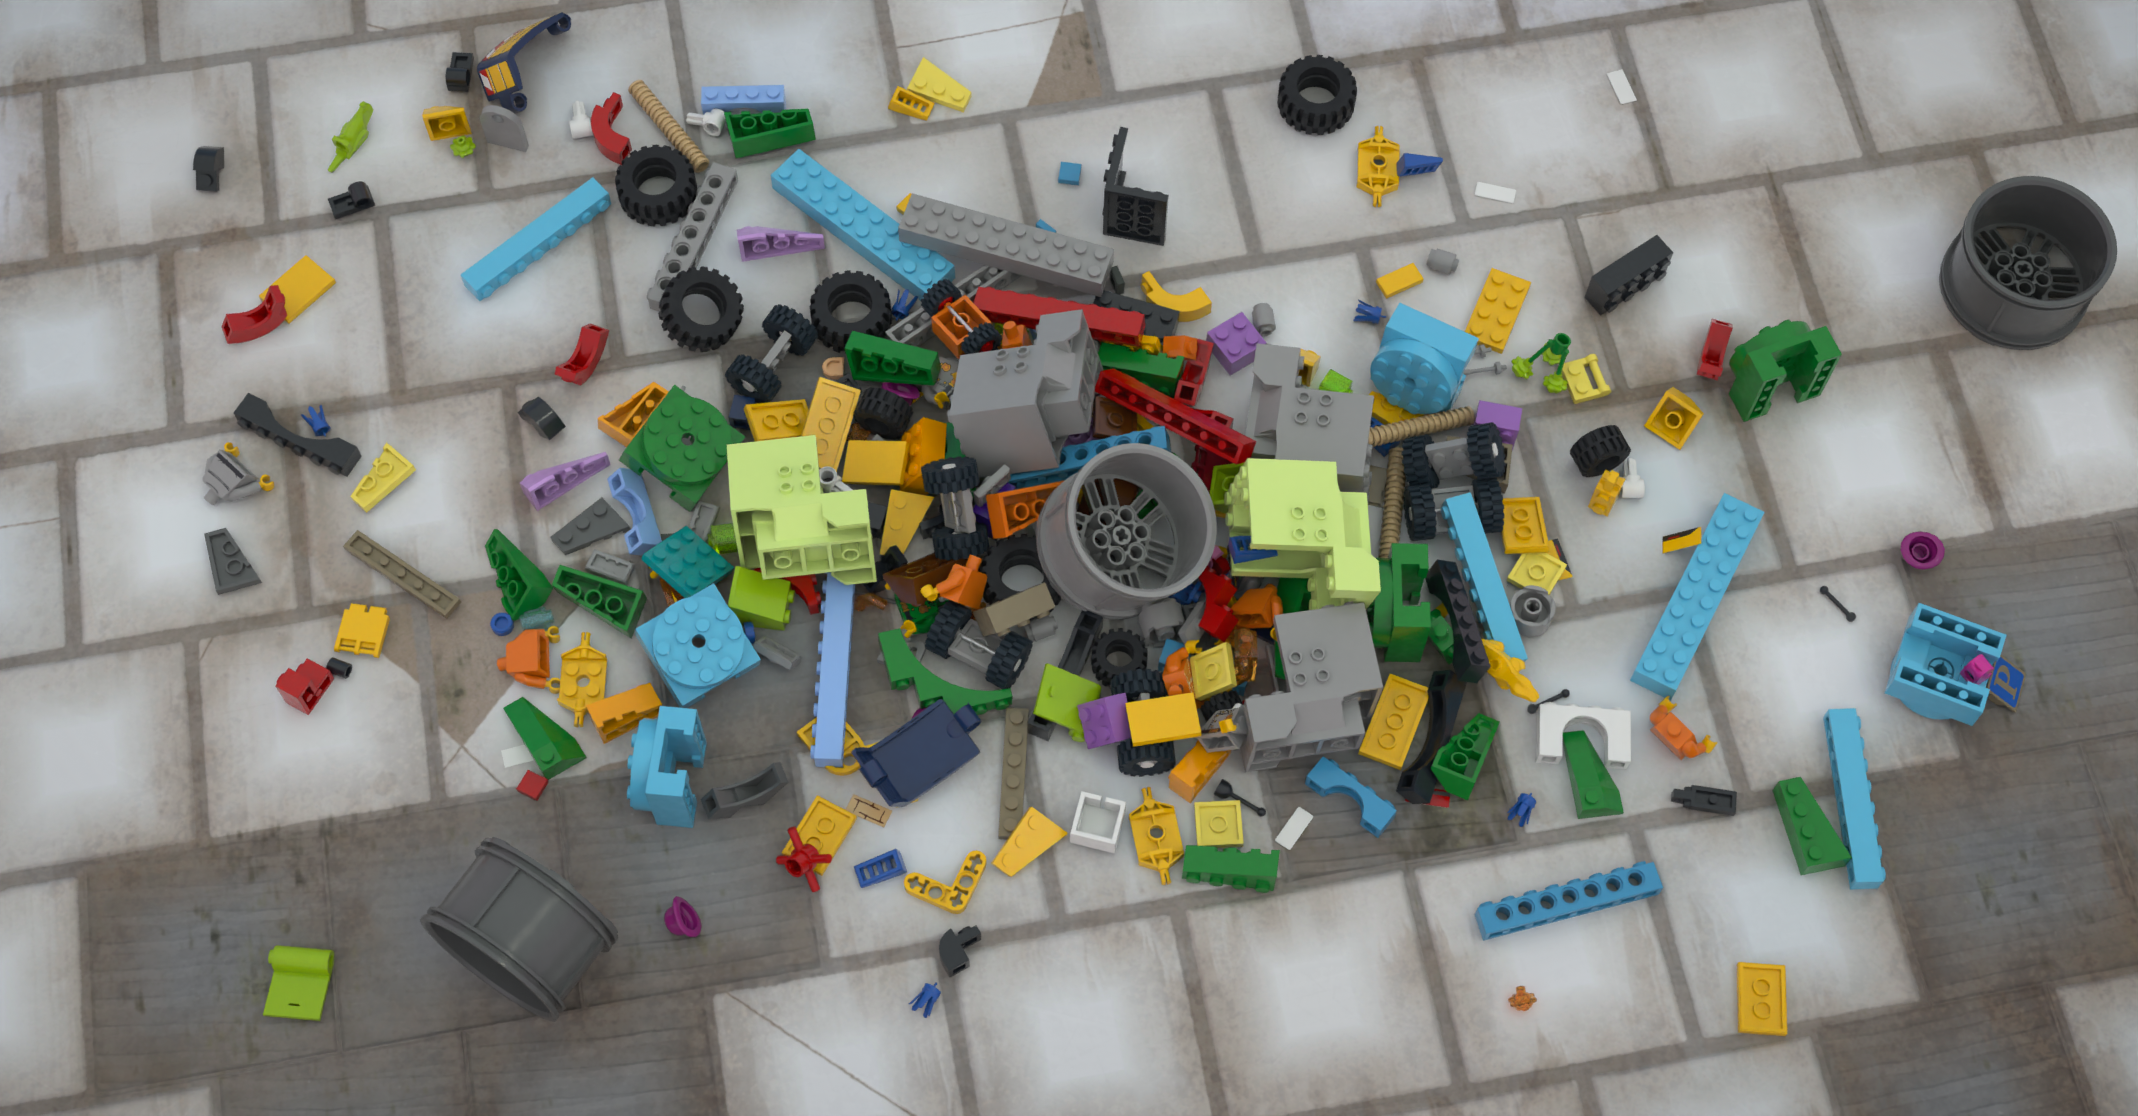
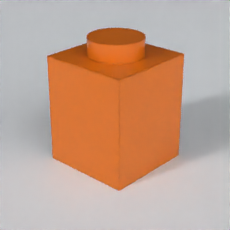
(1180, 346)

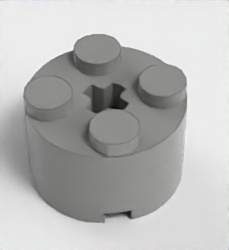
(1540, 603)
(1161, 622)

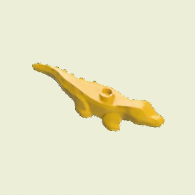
(1507, 669)

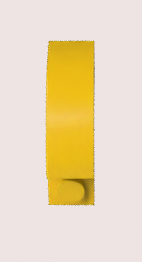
(1191, 305)

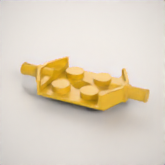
(1378, 178)
(578, 664)
(1153, 852)

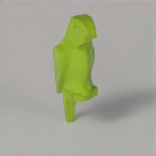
(352, 135)

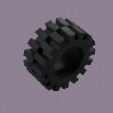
(1220, 702)

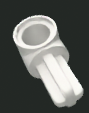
(712, 121)
(580, 123)
(836, 484)
(1633, 485)

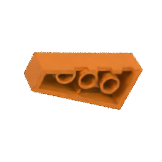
(1017, 508)

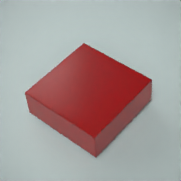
(532, 785)

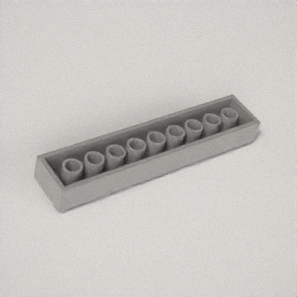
(1006, 245)

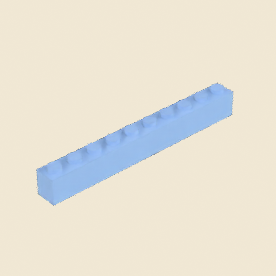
(833, 673)

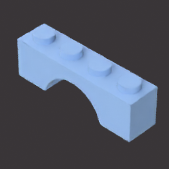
(732, 97)
(631, 492)

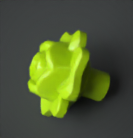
(462, 146)

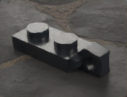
(1706, 799)

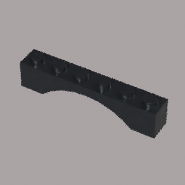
(333, 453)
(1468, 649)
(1073, 660)
(1444, 697)

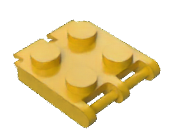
(362, 630)

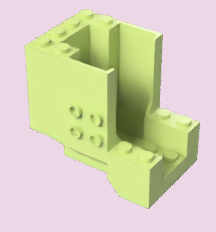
(788, 520)
(1311, 526)

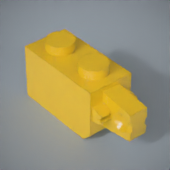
(1606, 492)

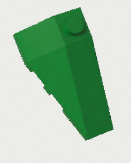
(519, 579)
(546, 741)
(1462, 758)
(1590, 782)

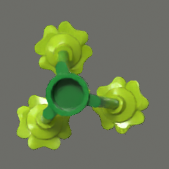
(1553, 352)

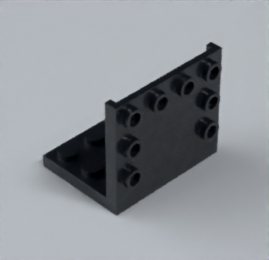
(1131, 211)

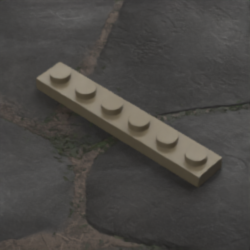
(402, 574)
(1013, 770)

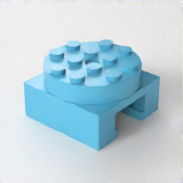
(1421, 362)
(1943, 645)
(693, 670)
(657, 747)

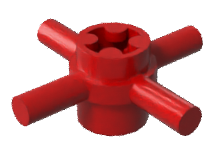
(803, 859)

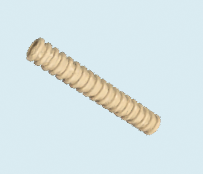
(668, 125)
(1421, 426)
(1393, 502)

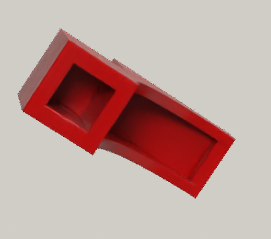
(804, 588)
(1217, 615)

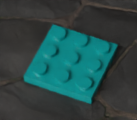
(687, 562)

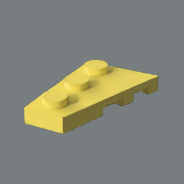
(938, 87)
(384, 477)

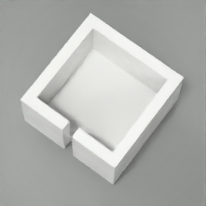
(1097, 826)

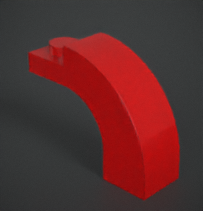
(609, 143)
(258, 321)
(1714, 349)
(586, 355)
(1194, 374)

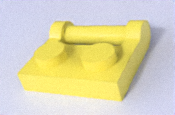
(1579, 383)

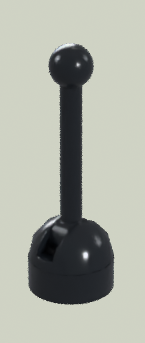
(1225, 790)

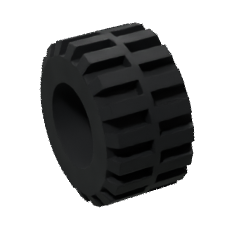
(883, 413)
(1600, 451)
(1117, 642)

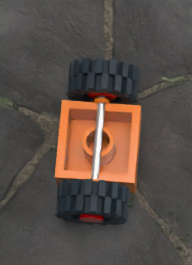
(959, 320)

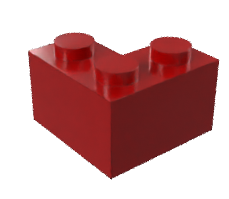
(305, 686)

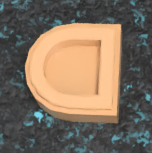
(833, 368)

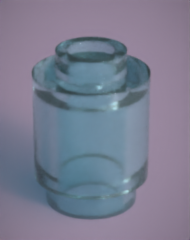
(537, 619)

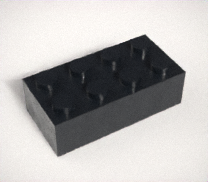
(1629, 275)
(1158, 319)

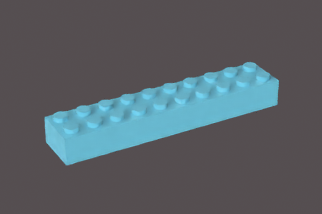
(859, 224)
(1697, 596)

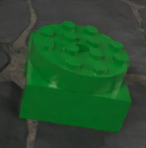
(1780, 356)
(680, 466)
(1398, 627)

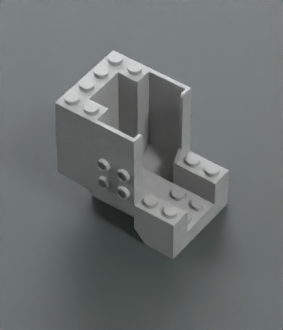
(1027, 399)
(1308, 422)
(1326, 690)

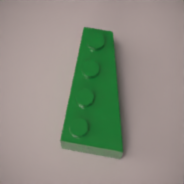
(768, 130)
(890, 361)
(1152, 370)
(605, 599)
(1808, 829)
(1231, 867)

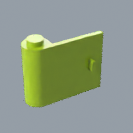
(1059, 698)
(298, 979)

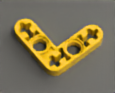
(949, 893)

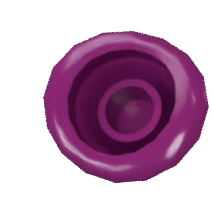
(906, 391)
(1922, 550)
(682, 918)

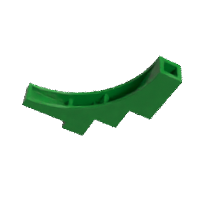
(906, 670)

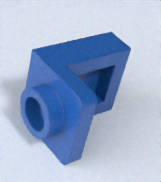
(1188, 594)

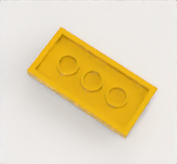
(1497, 309)
(830, 419)
(1394, 722)

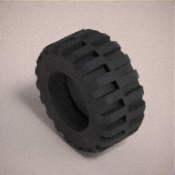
(1317, 73)
(652, 163)
(710, 285)
(844, 289)
(1006, 555)

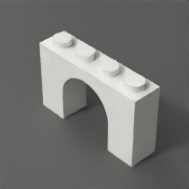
(1612, 725)

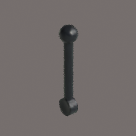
(1850, 616)
(1564, 693)

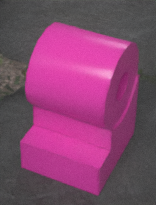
(1979, 669)

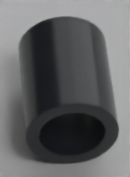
(339, 667)

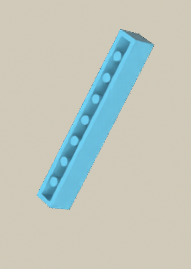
(536, 239)
(1482, 574)
(1853, 798)

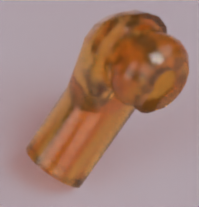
(869, 599)

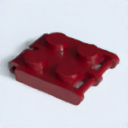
(1204, 464)

